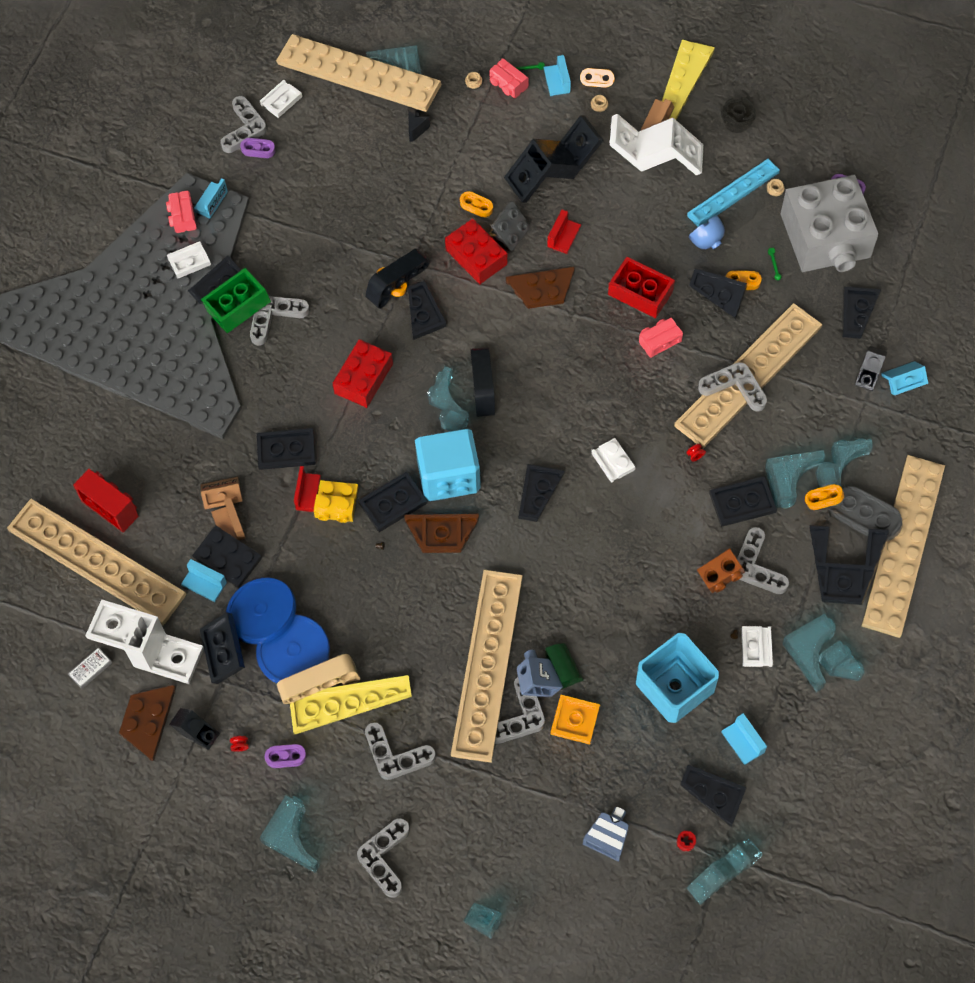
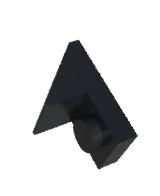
(417, 124)

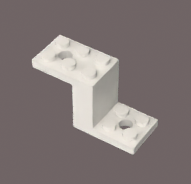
(656, 144)
(144, 641)

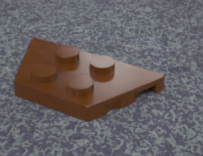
(542, 287)
(441, 531)
(146, 719)

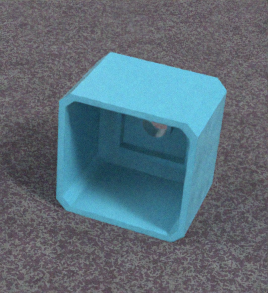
(448, 464)
(679, 662)

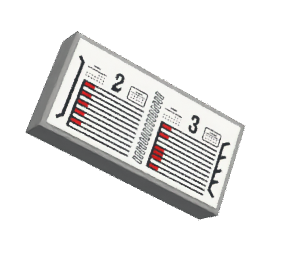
(90, 668)

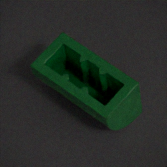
(563, 664)

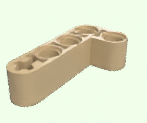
(317, 678)

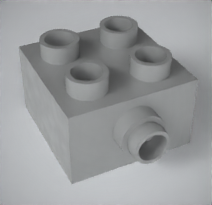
(829, 224)

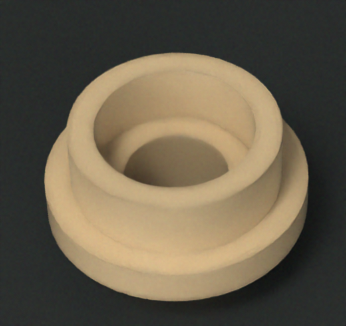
(473, 76)
(599, 99)
(775, 183)

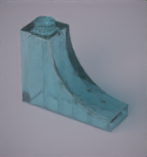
(403, 57)
(786, 471)
(805, 647)
(284, 833)

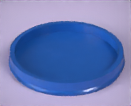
(262, 610)
(294, 651)

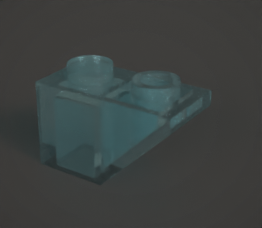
(840, 663)

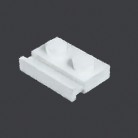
(281, 98)
(188, 259)
(613, 460)
(756, 646)

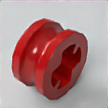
(696, 452)
(239, 743)
(681, 845)

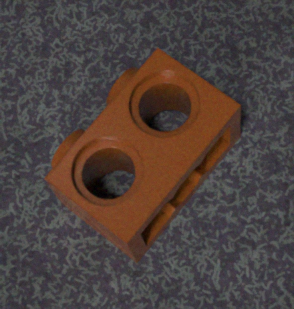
(718, 566)

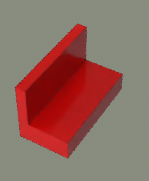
(563, 233)
(306, 490)

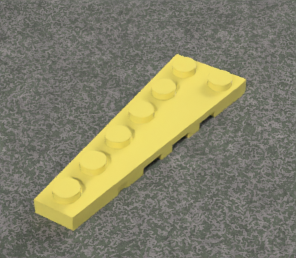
(686, 71)
(346, 701)

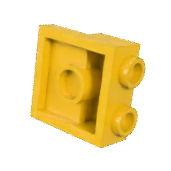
(336, 501)

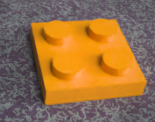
(575, 719)

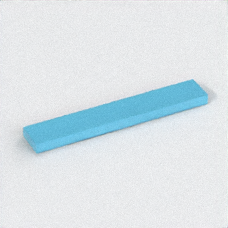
(733, 192)

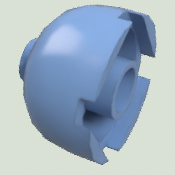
(708, 234)

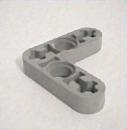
(250, 124)
(268, 311)
(739, 380)
(753, 569)
(528, 714)
(389, 759)
(377, 853)

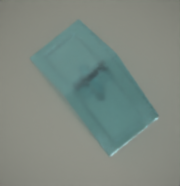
(483, 919)

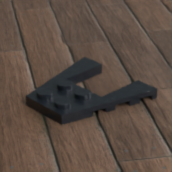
(846, 581)

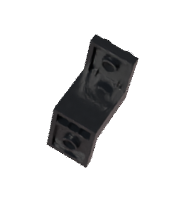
(553, 158)

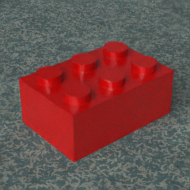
(476, 251)
(641, 287)
(362, 373)
(106, 499)

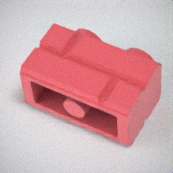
(508, 78)
(182, 212)
(660, 337)

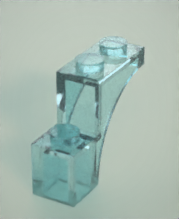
(452, 416)
(842, 454)
(724, 870)

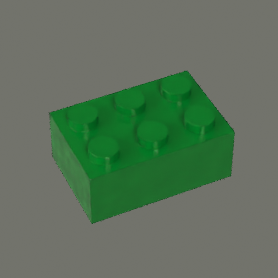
(236, 300)

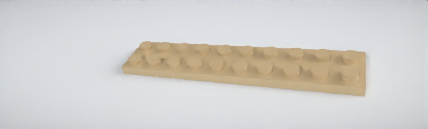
(359, 72)
(764, 360)
(902, 555)
(96, 561)
(487, 666)

